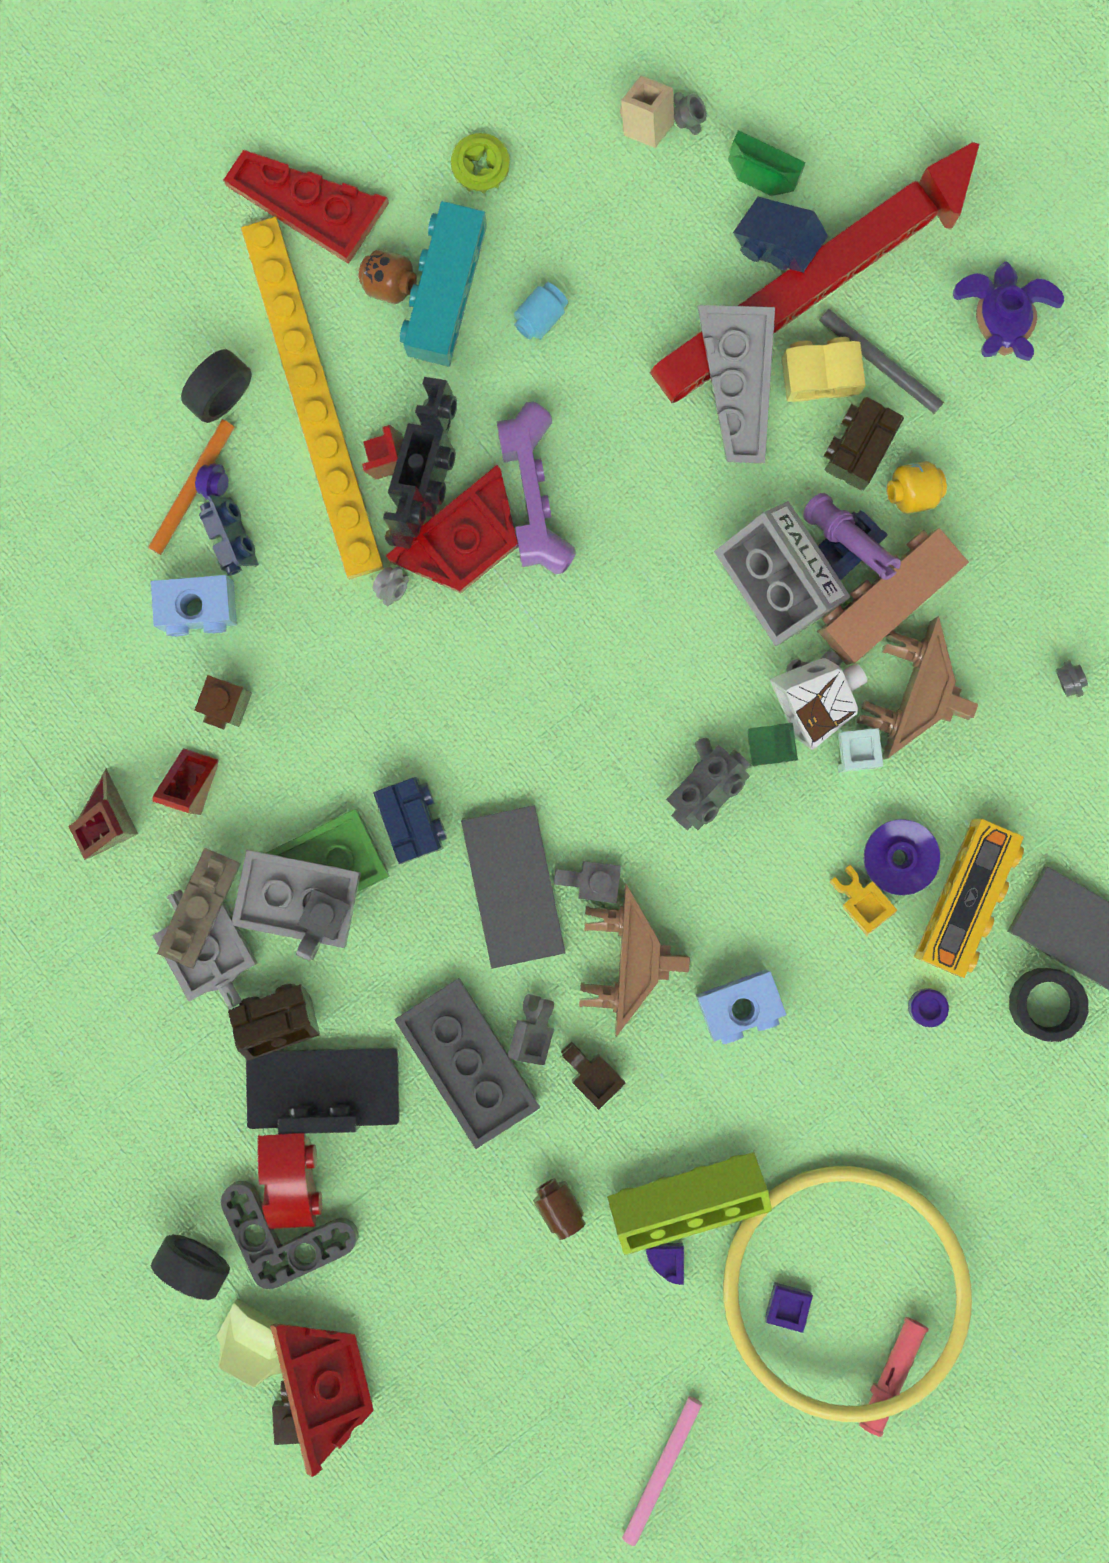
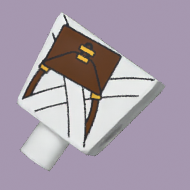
(818, 698)

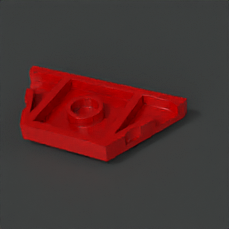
(463, 537)
(322, 1387)

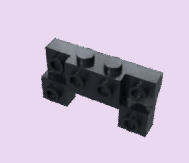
(422, 465)

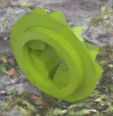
(473, 148)

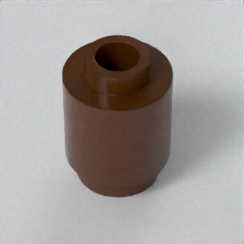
(559, 1208)

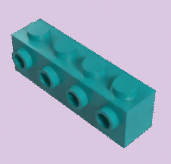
(444, 283)

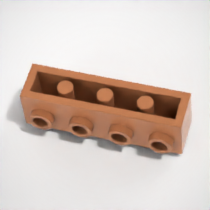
(886, 603)

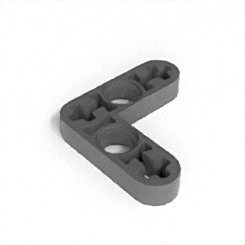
(272, 1249)

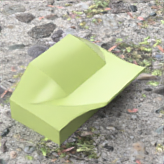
(248, 1345)

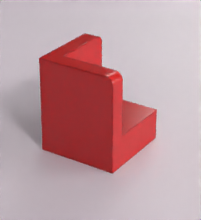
(382, 453)

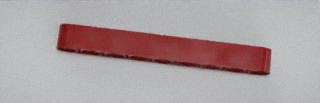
(798, 291)

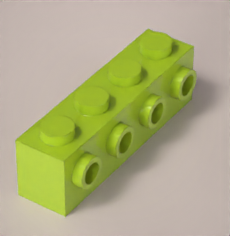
(689, 1203)

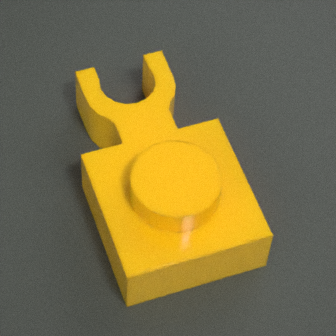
(865, 905)

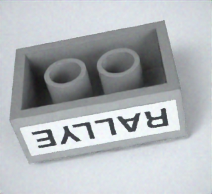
(781, 573)

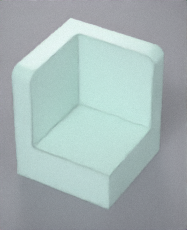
(860, 750)

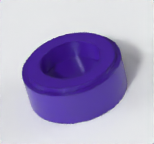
(928, 1007)

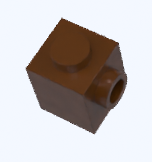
(222, 702)

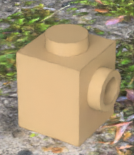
(647, 111)

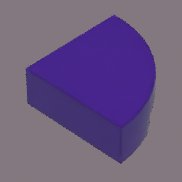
(668, 1261)

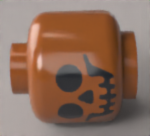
(387, 276)

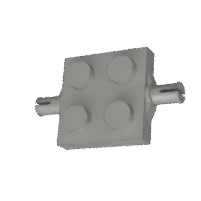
(219, 963)

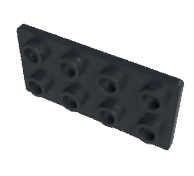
(323, 1090)

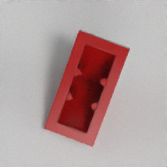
(948, 182)
(187, 782)

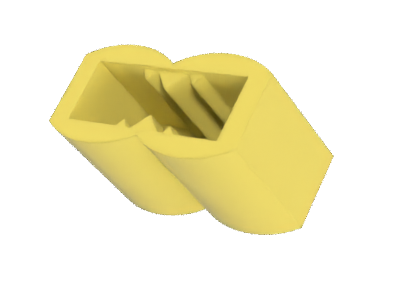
(823, 370)

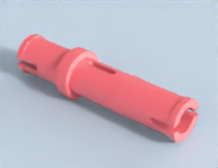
(896, 1370)

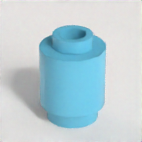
(540, 311)

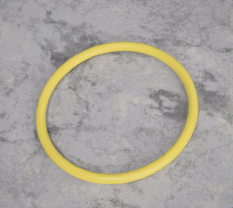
(963, 1297)

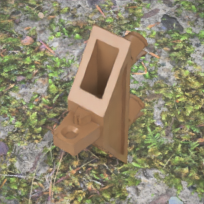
(929, 692)
(641, 961)

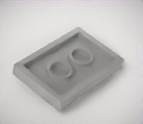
(277, 889)

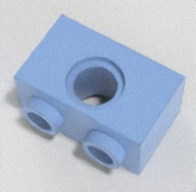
(173, 596)
(718, 1002)

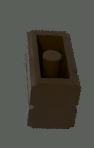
(863, 443)
(273, 1021)

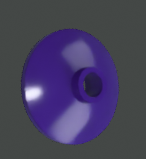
(920, 852)

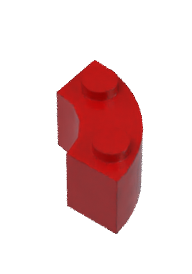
(288, 1180)

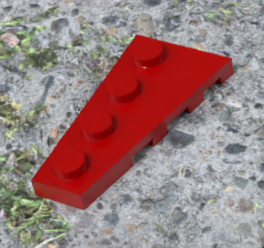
(319, 209)

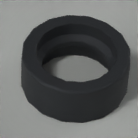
(216, 385)
(1078, 1004)
(190, 1267)

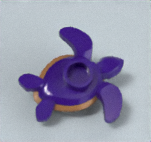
(1007, 311)

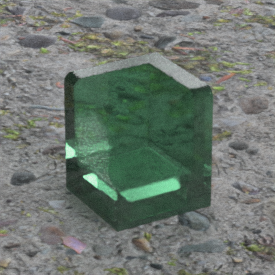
(772, 745)

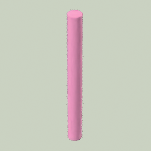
(662, 1471)

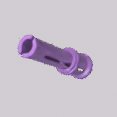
(841, 527)

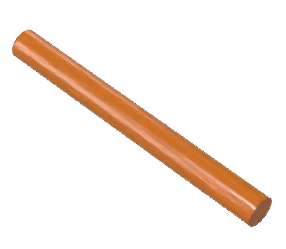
(189, 491)

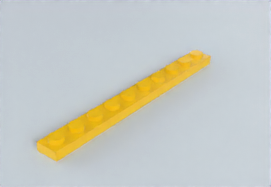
(312, 398)

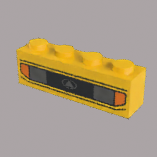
(970, 897)

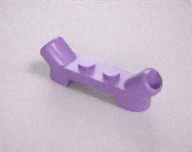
(517, 442)

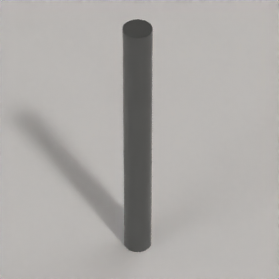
(883, 362)

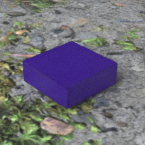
(788, 1307)

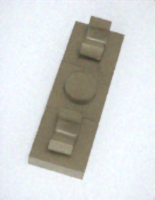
(198, 908)

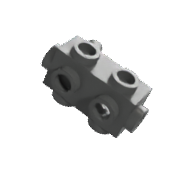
(709, 785)

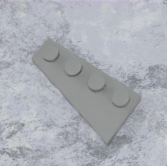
(739, 363)

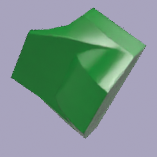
(764, 165)

